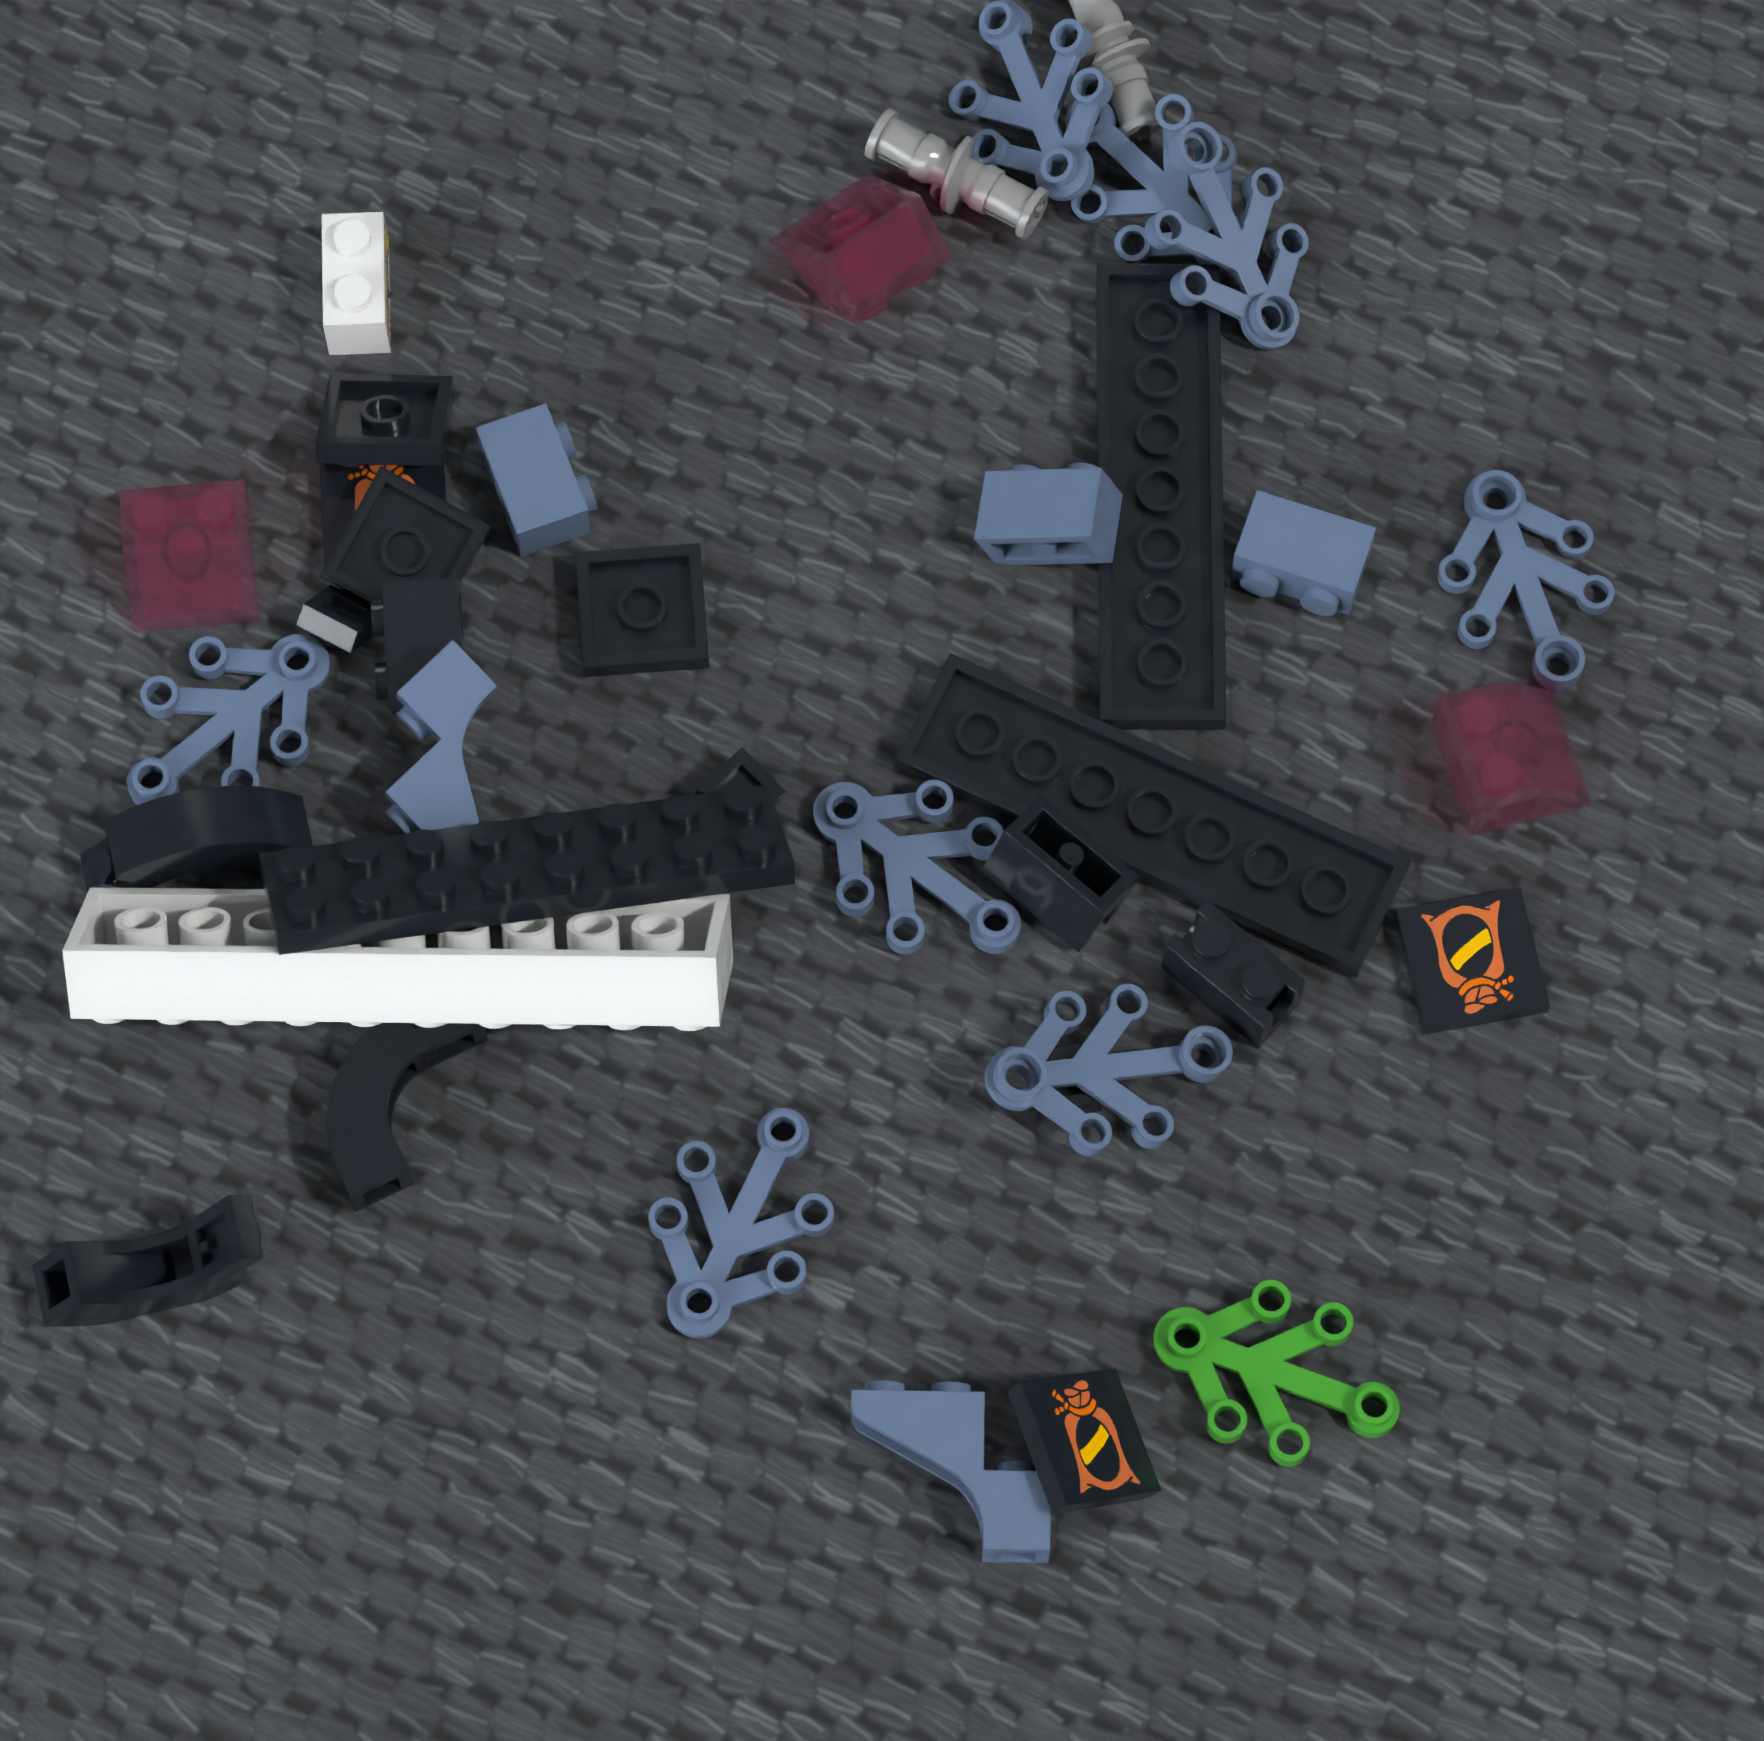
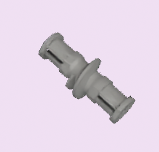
(1117, 59)
(956, 175)

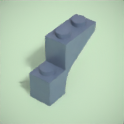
(442, 704)
(946, 1437)

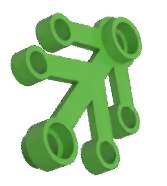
(1265, 1369)

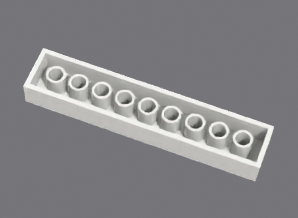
(217, 959)

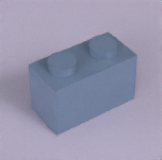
(535, 479)
(1048, 515)
(1302, 554)

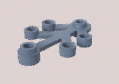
(1038, 104)
(1163, 188)
(1234, 245)
(1523, 570)
(234, 711)
(910, 859)
(1098, 1071)
(736, 1232)

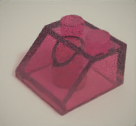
(864, 247)
(189, 555)
(1507, 756)

